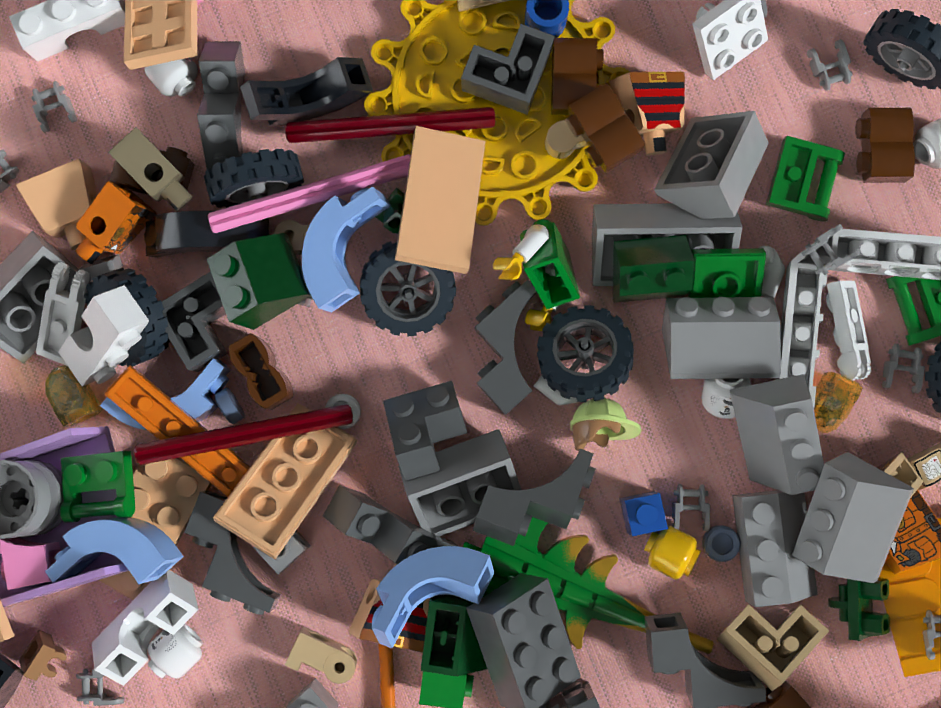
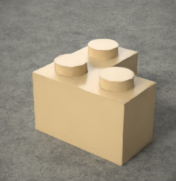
(770, 651)

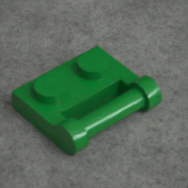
(794, 176)
(931, 298)
(97, 473)

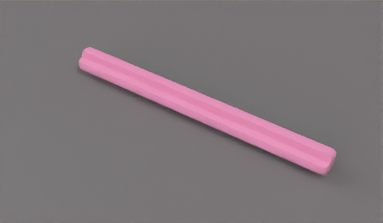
(308, 194)

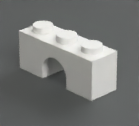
(47, 25)
(112, 329)
(124, 643)

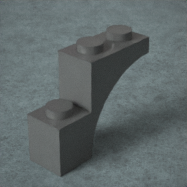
(220, 107)
(497, 327)
(509, 512)
(369, 521)
(228, 573)
(705, 681)

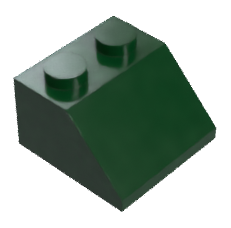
(652, 268)
(258, 279)

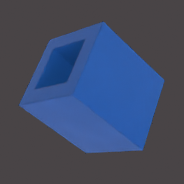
(643, 513)

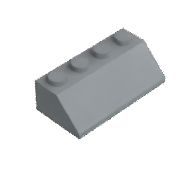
(645, 221)

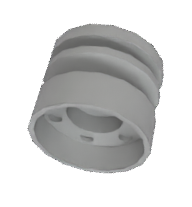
(29, 498)

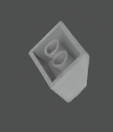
(714, 164)
(23, 286)
(722, 338)
(779, 434)
(455, 493)
(852, 519)
(768, 533)

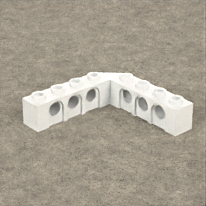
(880, 255)

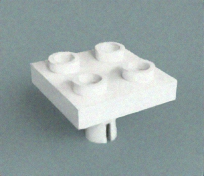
(728, 33)

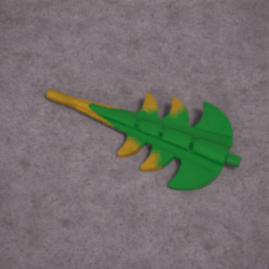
(578, 594)

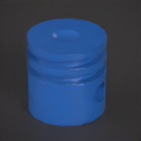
(547, 15)

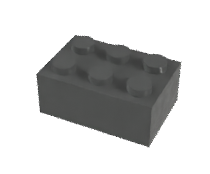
(524, 642)

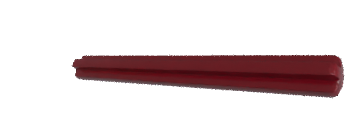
(389, 124)
(242, 434)

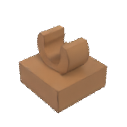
(38, 654)

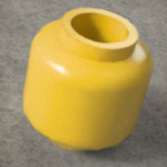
(672, 552)

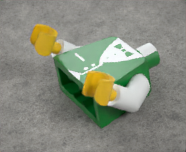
(546, 265)

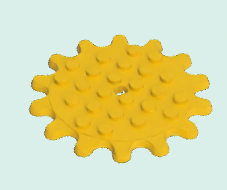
(428, 78)

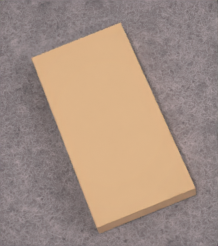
(440, 200)
(284, 486)

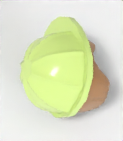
(601, 422)

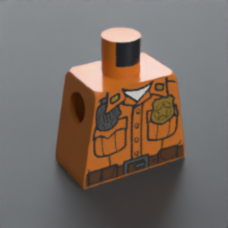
(112, 222)
(916, 538)

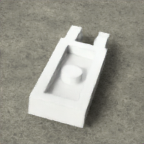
(61, 311)
(849, 330)

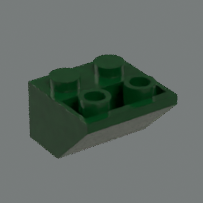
(450, 638)

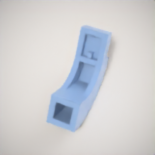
(327, 242)
(193, 400)
(137, 543)
(426, 575)

